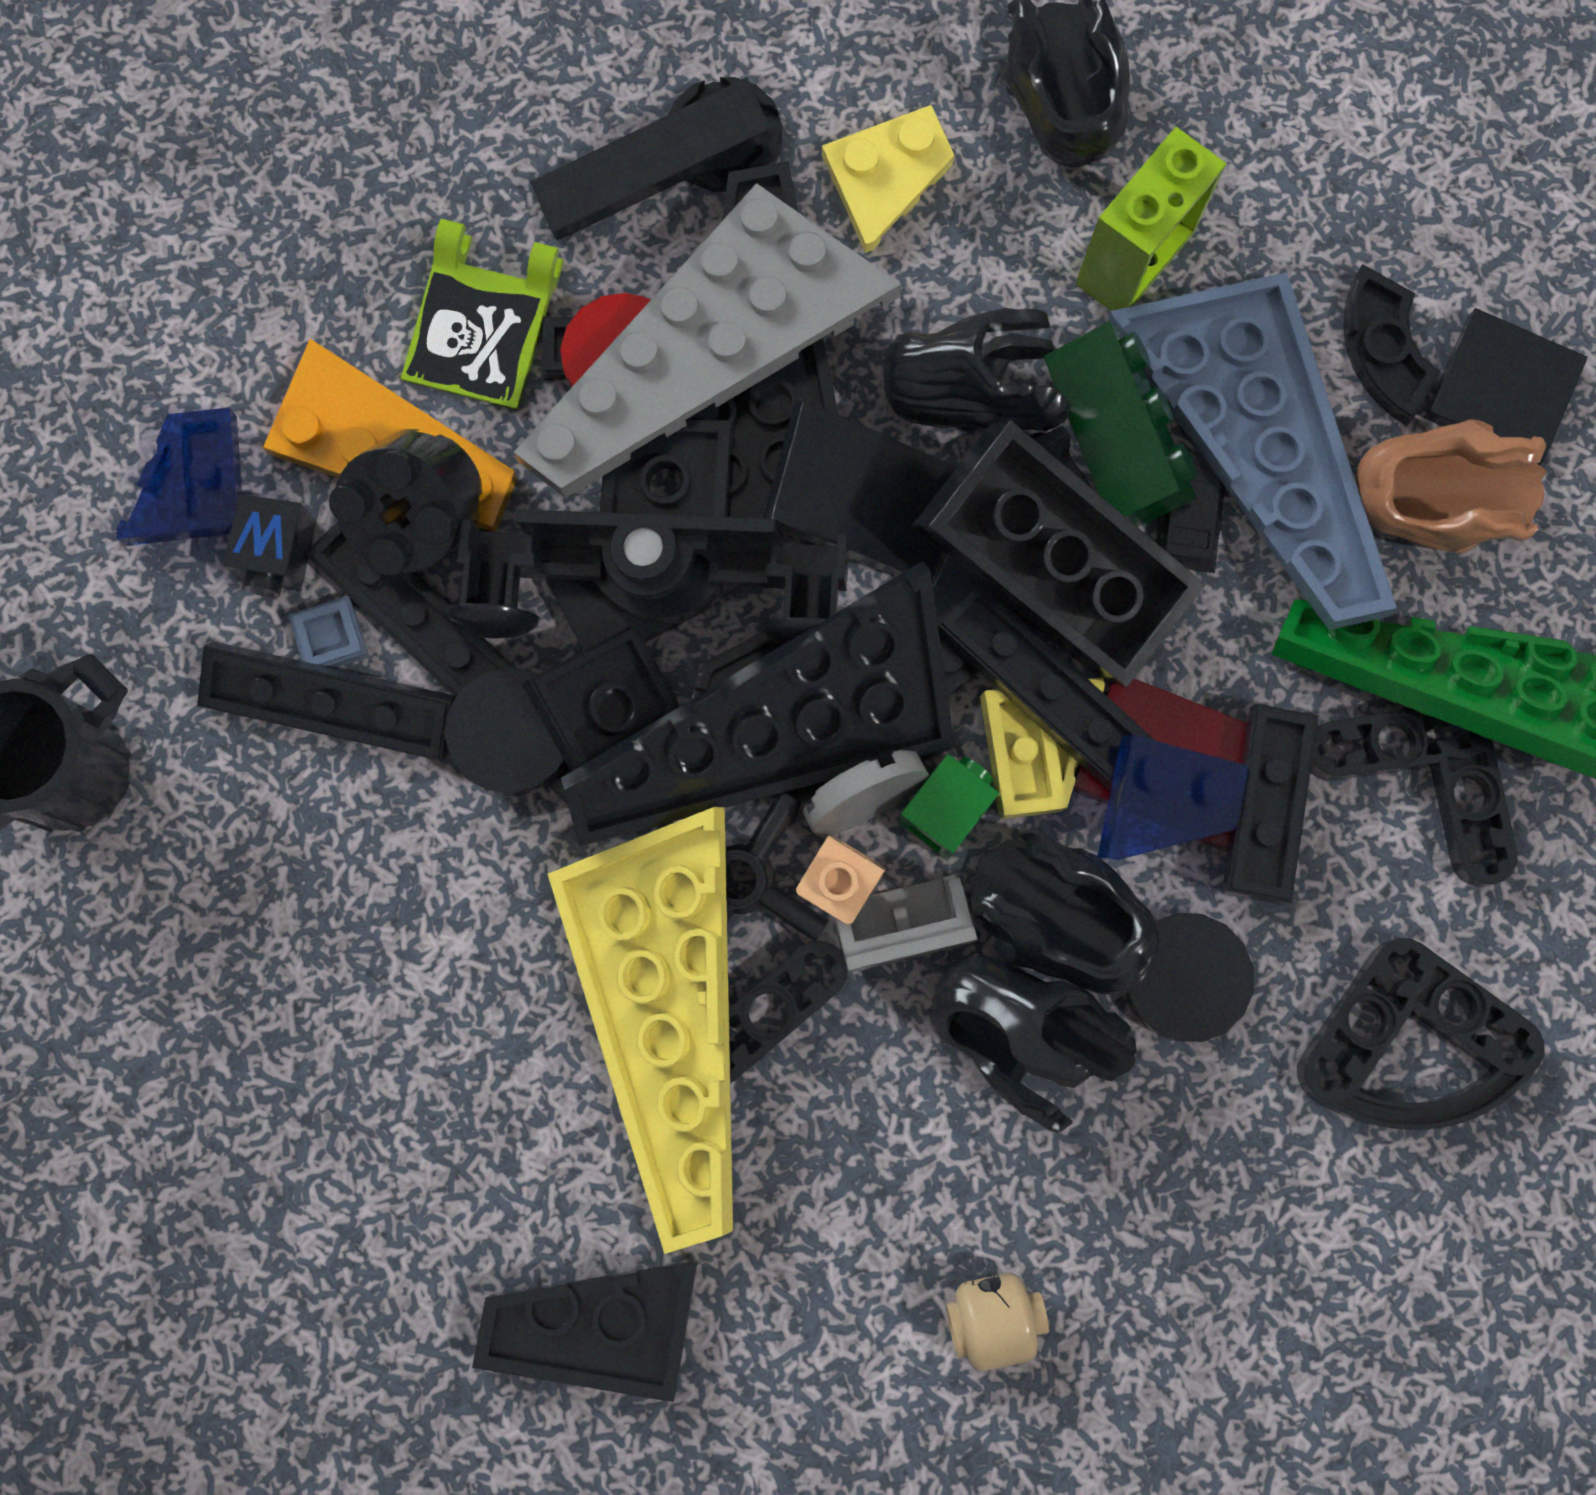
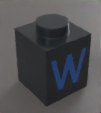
(269, 545)

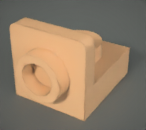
(840, 879)

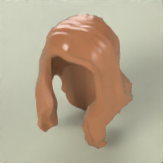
(1453, 486)

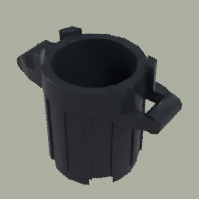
(56, 757)

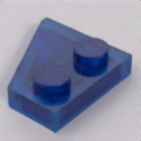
(189, 482)
(1168, 798)

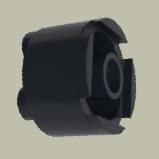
(406, 500)

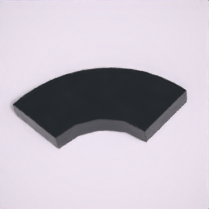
(1382, 345)

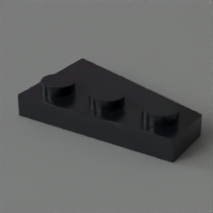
(593, 1332)

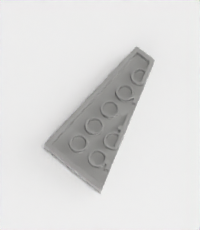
(716, 328)

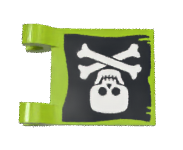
(479, 324)

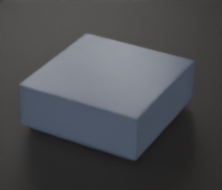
(329, 634)

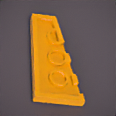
(341, 412)

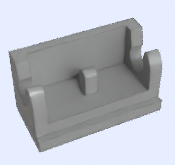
(907, 924)

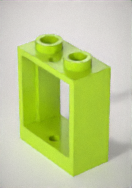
(1149, 220)

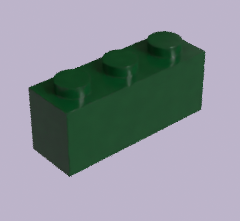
(1122, 423)

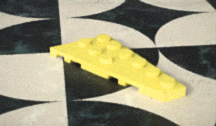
(655, 978)

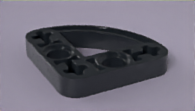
(1421, 1000)

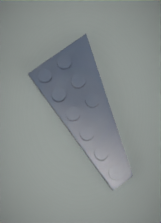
(1256, 404)

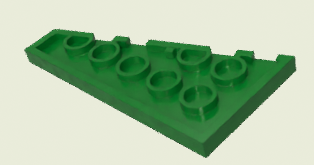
(1475, 680)

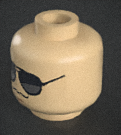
(996, 1322)

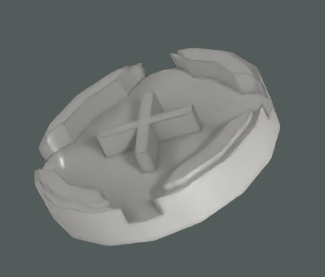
(864, 793)

